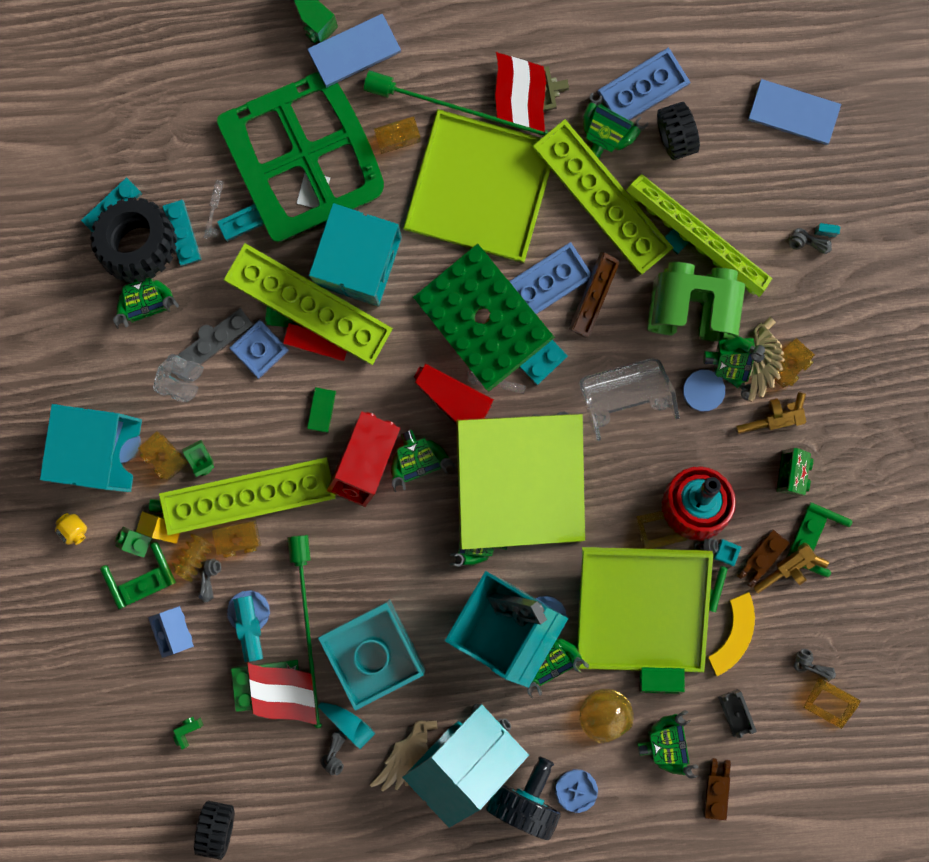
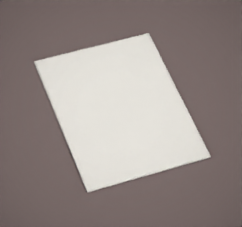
(307, 195)

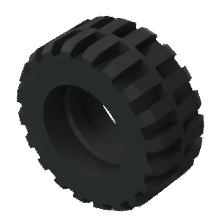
(120, 220)

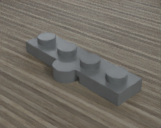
(215, 339)
(519, 608)

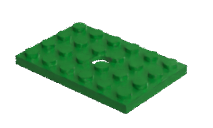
(489, 348)

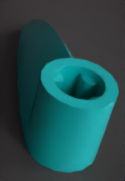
(348, 723)

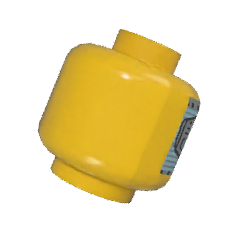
(70, 529)

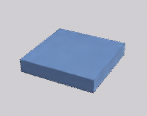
(259, 349)

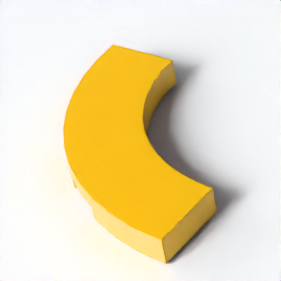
(740, 636)

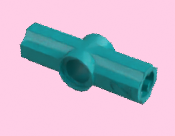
(248, 628)

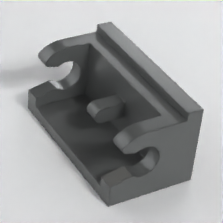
(737, 713)

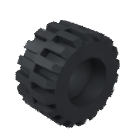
(678, 130)
(214, 830)

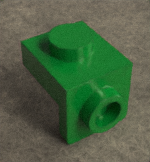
(199, 458)
(132, 542)
(188, 726)

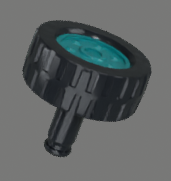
(524, 807)

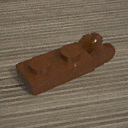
(764, 556)
(717, 791)

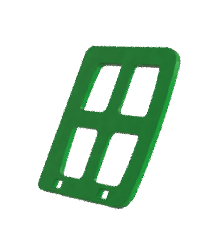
(303, 155)

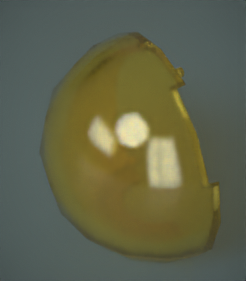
(606, 715)

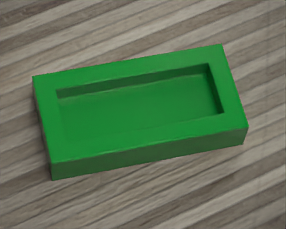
(321, 410)

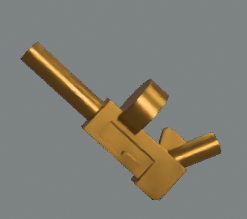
(779, 418)
(792, 566)

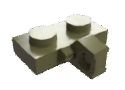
(552, 90)

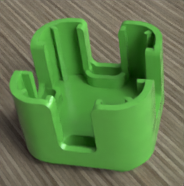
(717, 292)

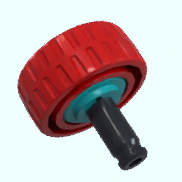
(698, 503)

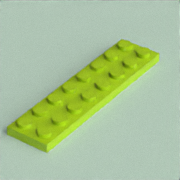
(602, 197)
(700, 235)
(308, 304)
(246, 496)

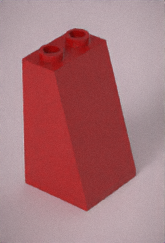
(451, 395)
(364, 459)

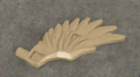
(766, 370)
(404, 756)

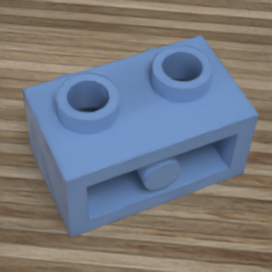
(171, 632)

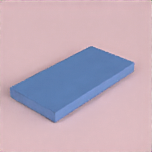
(354, 50)
(644, 85)
(794, 112)
(552, 278)

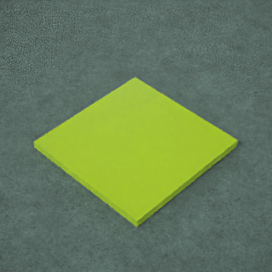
(478, 187)
(520, 480)
(644, 608)

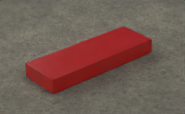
(307, 340)

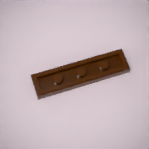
(594, 295)

